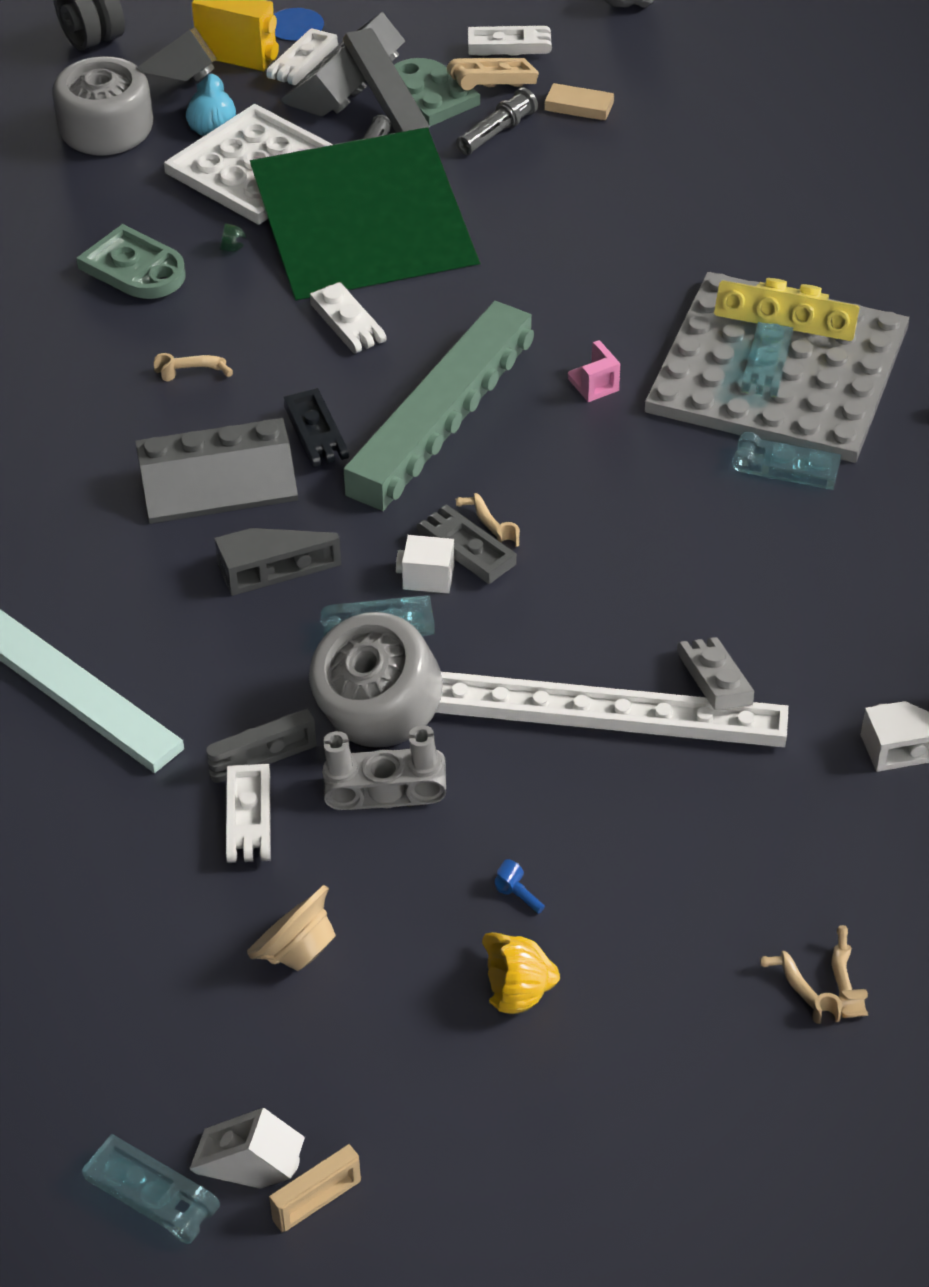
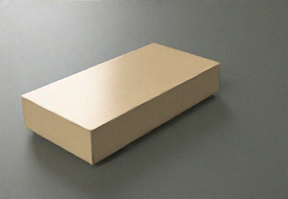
(579, 101)
(315, 1188)

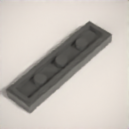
(384, 80)

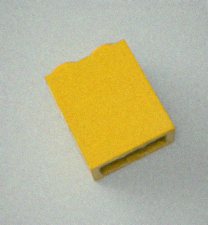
(238, 31)

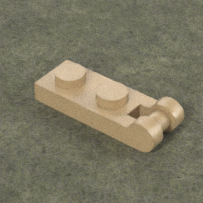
(491, 71)

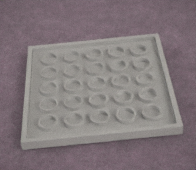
(825, 389)

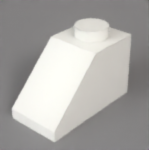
(896, 735)
(249, 1150)

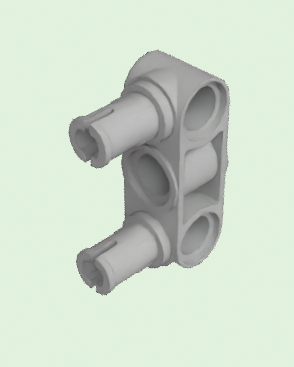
(383, 776)

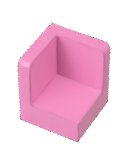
(598, 377)

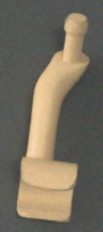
(168, 364)
(502, 531)
(852, 1000)
(823, 1002)

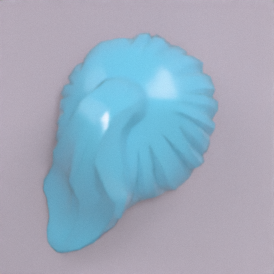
(209, 106)

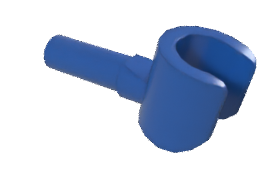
(508, 882)

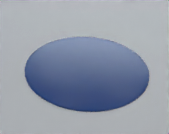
(295, 22)

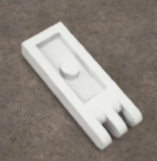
(509, 40)
(302, 56)
(347, 317)
(248, 811)

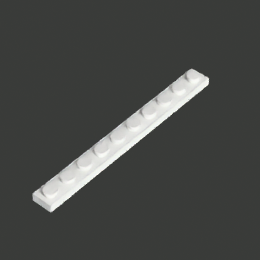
(611, 709)

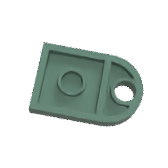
(435, 90)
(134, 264)

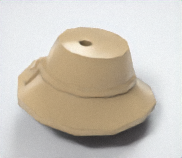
(297, 935)

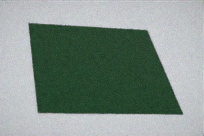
(363, 212)

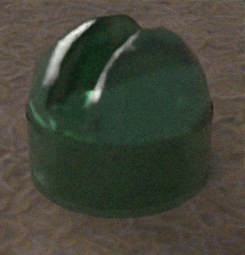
(229, 238)

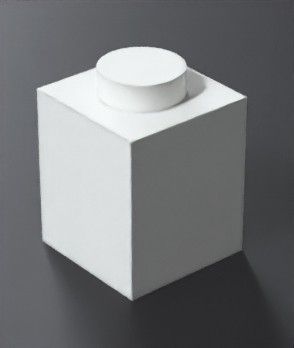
(426, 563)

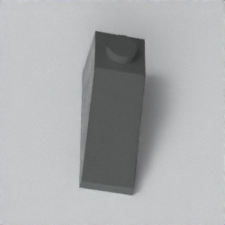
(272, 556)

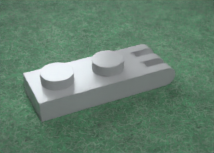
(716, 673)

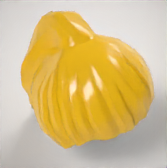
(517, 972)

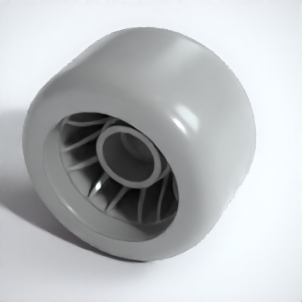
(102, 105)
(375, 679)

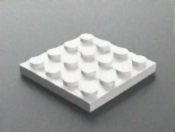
(221, 164)

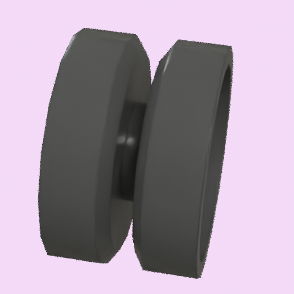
(90, 21)

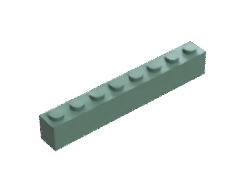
(437, 406)

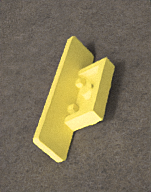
(801, 308)

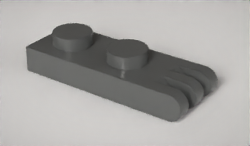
(472, 545)
(262, 744)

